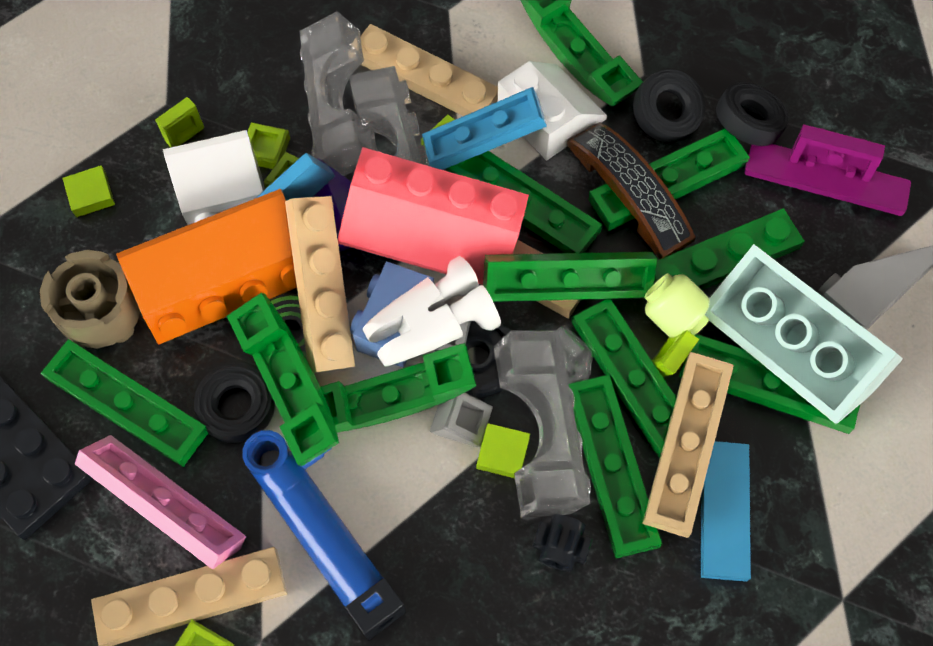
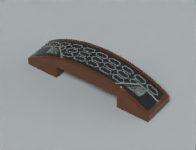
(637, 186)

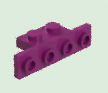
(833, 168)

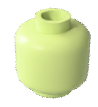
(677, 305)

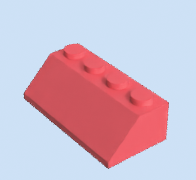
(428, 214)

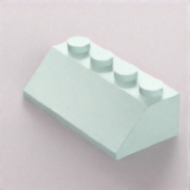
(800, 335)

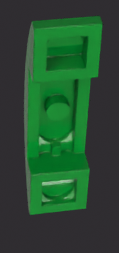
(580, 51)
(288, 376)
(401, 392)

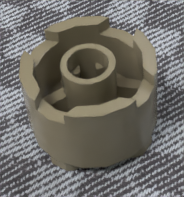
(90, 300)

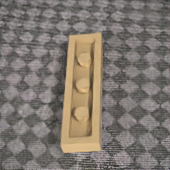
(427, 73)
(320, 283)
(688, 445)
(188, 596)

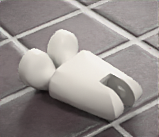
(426, 319)

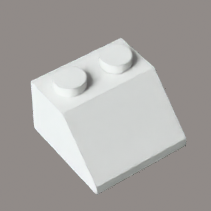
(563, 103)
(214, 175)

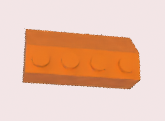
(211, 266)

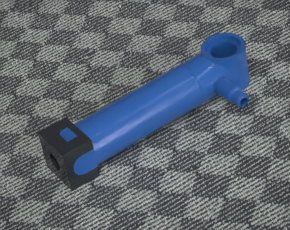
(323, 534)

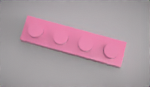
(160, 501)

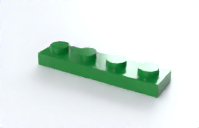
(680, 172)
(545, 211)
(716, 257)
(569, 276)
(630, 369)
(760, 385)
(125, 402)
(613, 467)

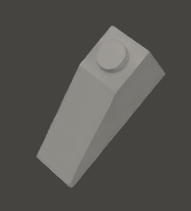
(876, 285)

